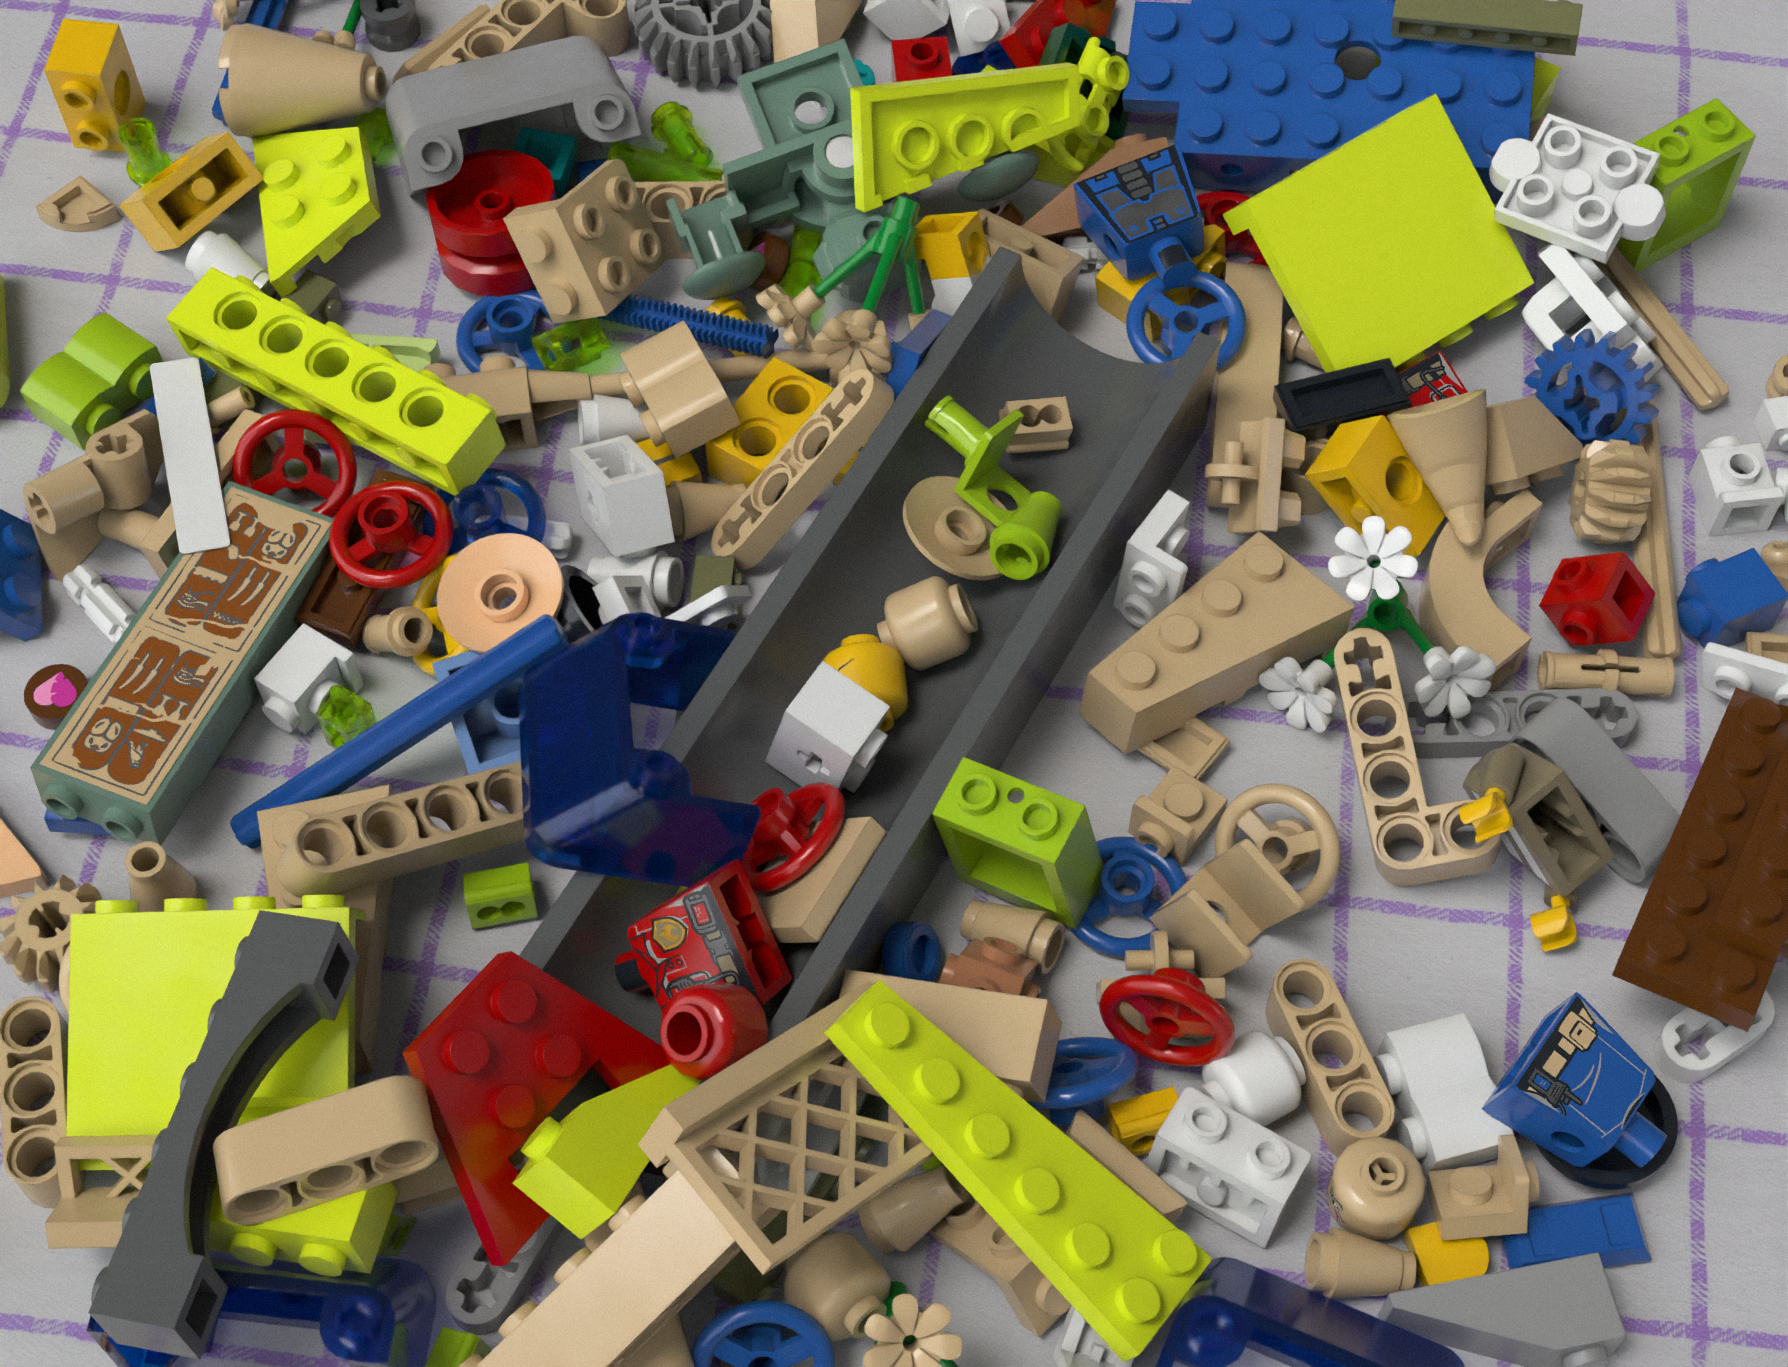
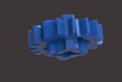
(1606, 375)

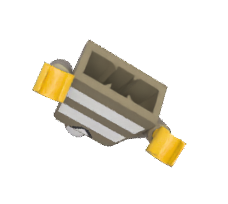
(1541, 827)

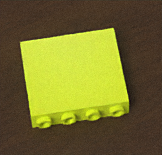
(1386, 243)
(145, 1004)

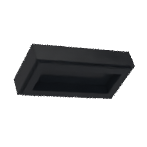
(1325, 401)

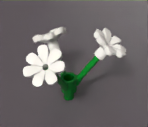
(1374, 564)

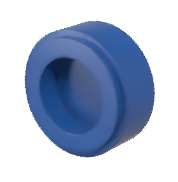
(912, 951)

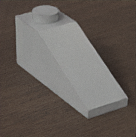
(1522, 1315)

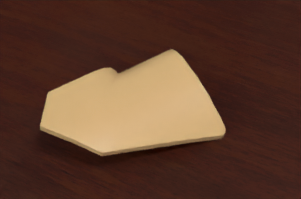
(112, 474)

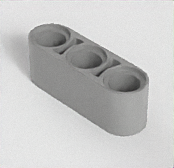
(1614, 791)

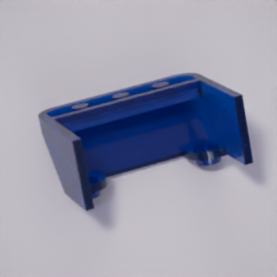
(585, 786)
(1253, 1309)

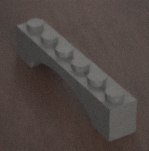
(160, 1277)

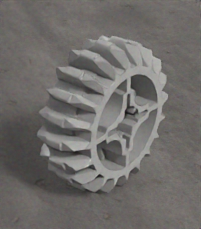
(687, 46)

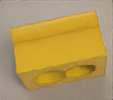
(1139, 1118)

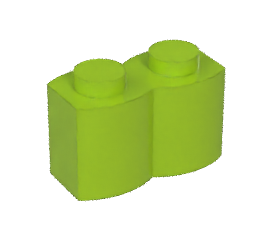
(92, 379)

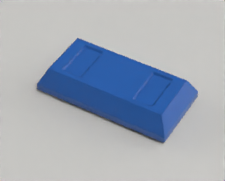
(1580, 1228)

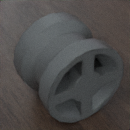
(390, 23)

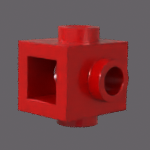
(1597, 599)

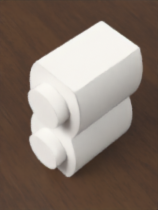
(1440, 1088)

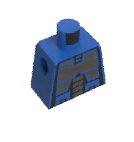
(1144, 217)

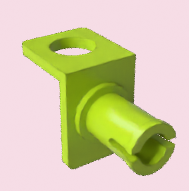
(982, 451)

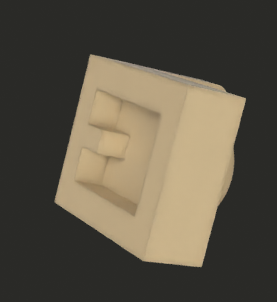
(1176, 815)
(1484, 1198)

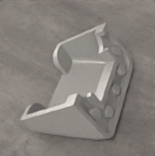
(436, 103)

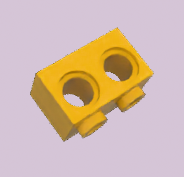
(764, 422)

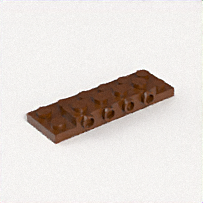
(1722, 885)

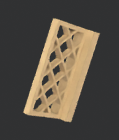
(761, 1085)

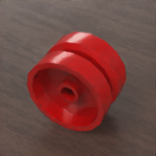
(470, 225)

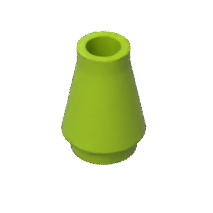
(1026, 538)

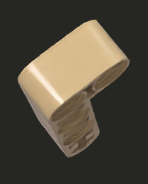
(534, 22)
(1395, 756)

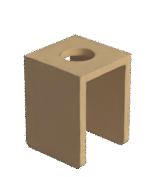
(1248, 895)

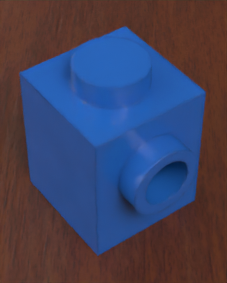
(1730, 599)

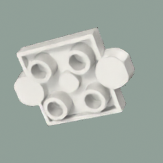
(1577, 188)
(1583, 290)

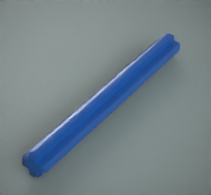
(409, 723)

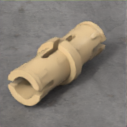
(1606, 671)

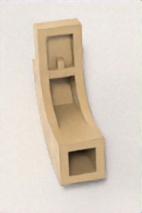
(1454, 596)

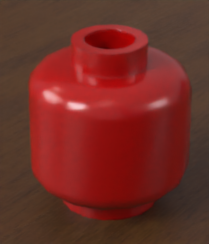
(711, 1028)

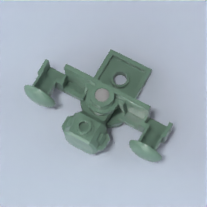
(806, 176)

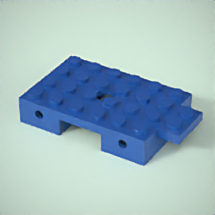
(1265, 92)

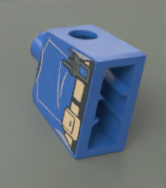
(1578, 1089)

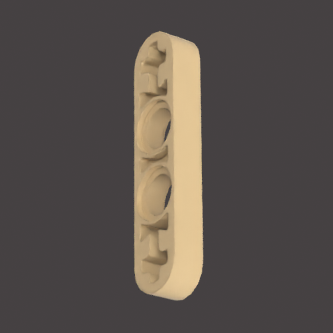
(843, 418)

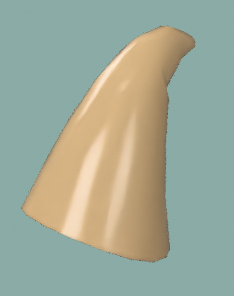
(1450, 454)

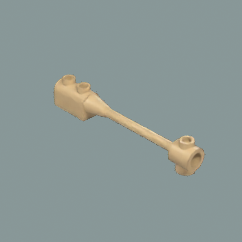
(530, 395)

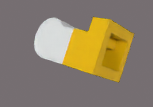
(953, 254)

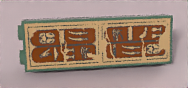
(184, 672)

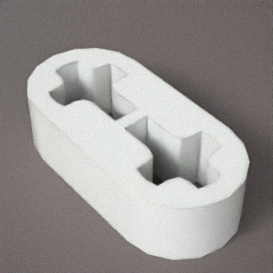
(1721, 1046)

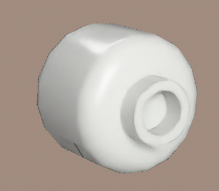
(1256, 1078)

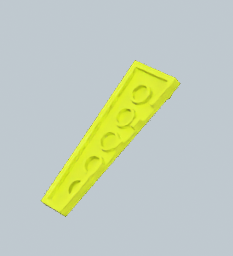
(1056, 1202)

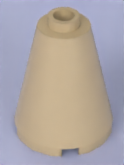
(292, 81)

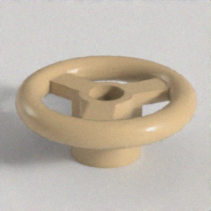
(1297, 834)

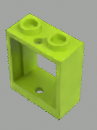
(1693, 177)
(1023, 851)

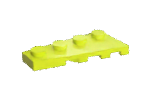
(953, 123)

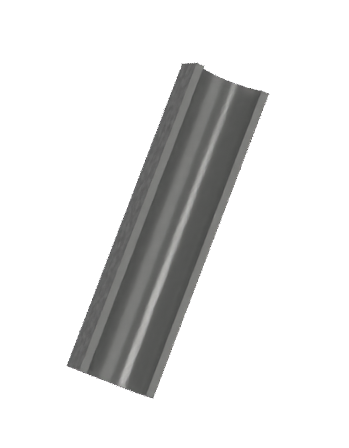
(1124, 452)

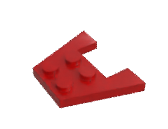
(499, 1068)

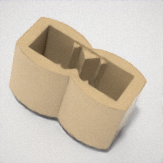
(679, 390)

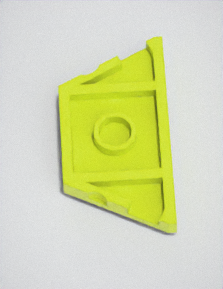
(312, 197)

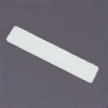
(189, 456)

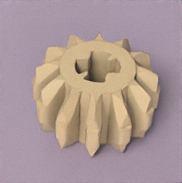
(1610, 491)
(41, 929)

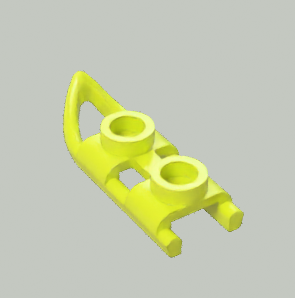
(1109, 78)

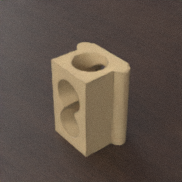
(1049, 434)

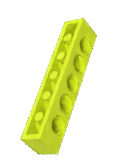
(325, 371)

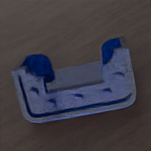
(360, 1315)

